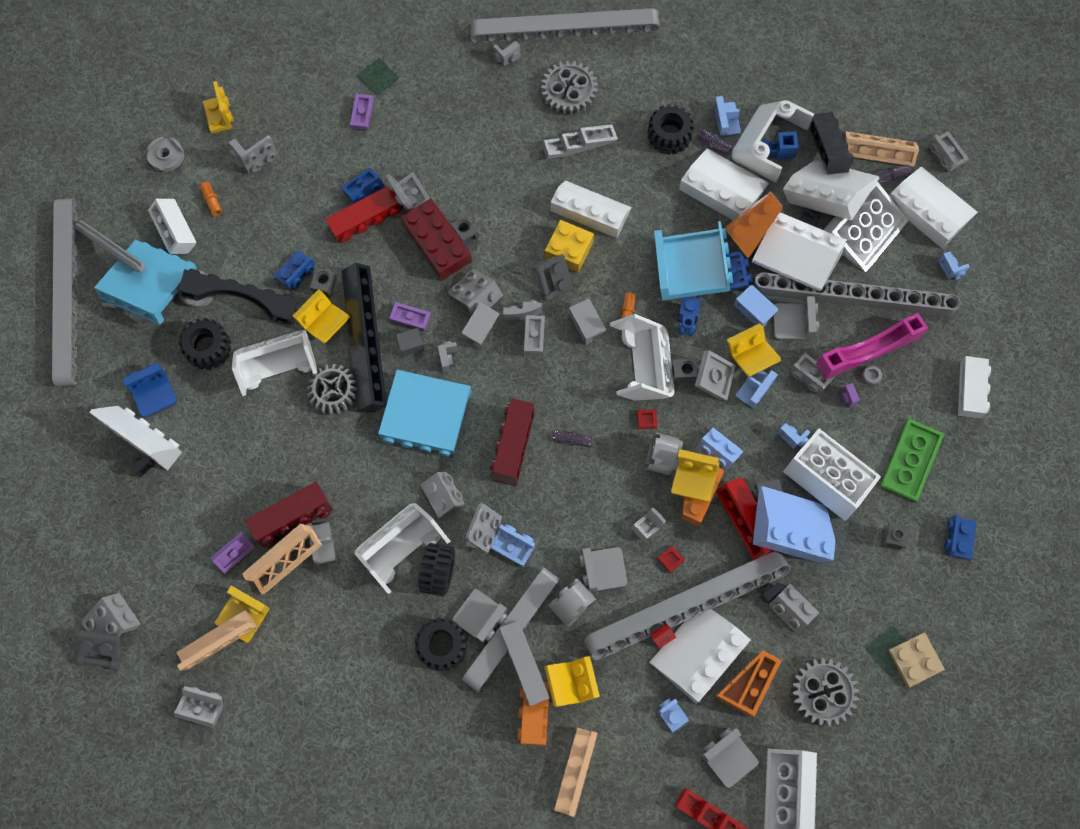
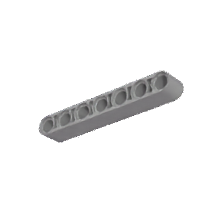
(523, 612)

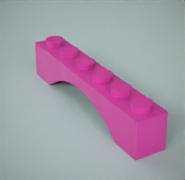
(849, 357)

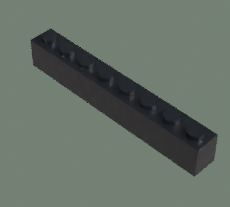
(363, 338)

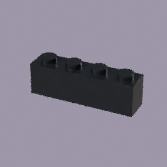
(830, 143)

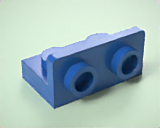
(363, 186)
(738, 268)
(294, 270)
(960, 538)

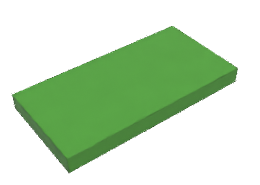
(912, 460)

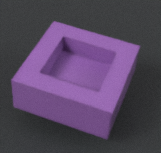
(850, 395)

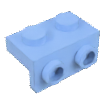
(718, 446)
(512, 545)

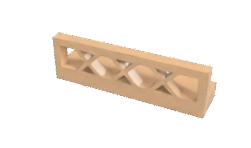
(882, 148)
(278, 553)
(216, 640)
(575, 772)

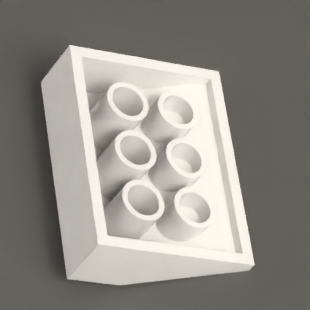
(722, 184)
(832, 193)
(932, 206)
(870, 229)
(799, 251)
(139, 434)
(832, 474)
(700, 653)

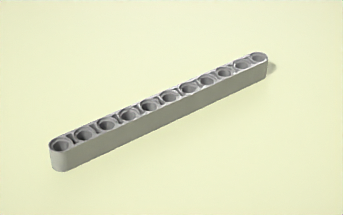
(564, 25)
(864, 291)
(64, 295)
(687, 605)

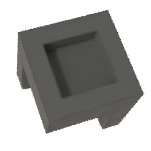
(410, 342)

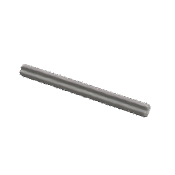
(110, 246)

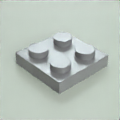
(715, 375)

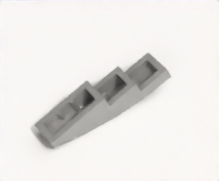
(580, 141)
(524, 663)

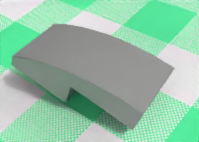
(515, 313)

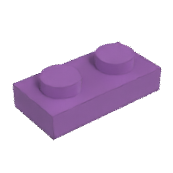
(362, 111)
(410, 316)
(232, 552)

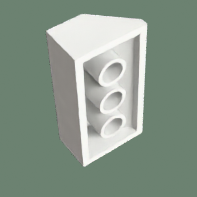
(589, 208)
(790, 789)

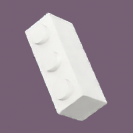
(172, 226)
(974, 387)

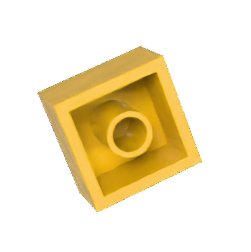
(572, 243)

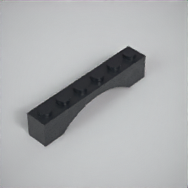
(199, 286)

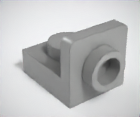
(446, 359)

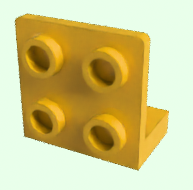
(217, 111)
(320, 317)
(752, 351)
(695, 475)
(238, 603)
(572, 682)

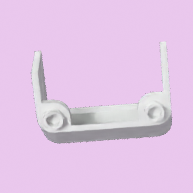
(752, 152)
(271, 358)
(650, 358)
(396, 541)

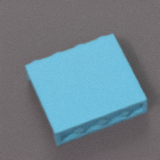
(693, 263)
(148, 291)
(424, 413)

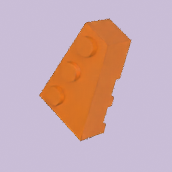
(753, 223)
(693, 509)
(750, 685)
(533, 721)

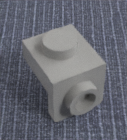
(507, 55)
(648, 524)

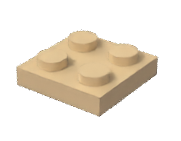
(916, 660)

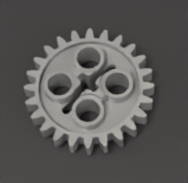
(584, 93)
(831, 709)

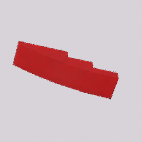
(705, 812)

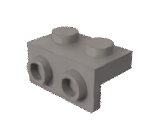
(948, 151)
(807, 371)
(442, 493)
(793, 609)
(199, 706)

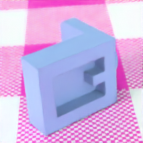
(950, 266)
(791, 436)
(672, 714)

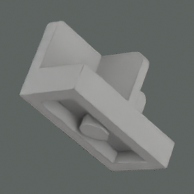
(586, 320)
(480, 324)
(534, 335)
(326, 552)

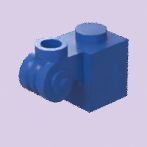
(784, 147)
(688, 315)

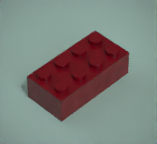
(436, 239)
(513, 442)
(288, 513)

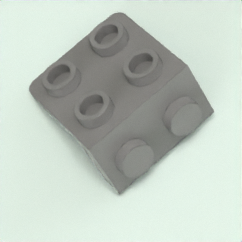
(255, 156)
(409, 191)
(475, 289)
(796, 320)
(483, 528)
(603, 569)
(480, 616)
(110, 617)
(729, 757)

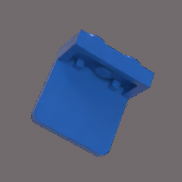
(150, 389)

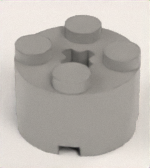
(663, 454)
(572, 602)

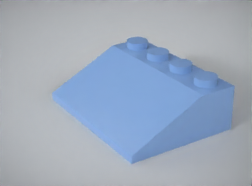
(793, 526)

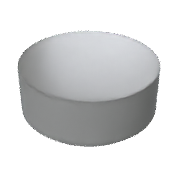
(872, 375)

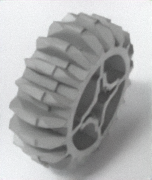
(340, 376)

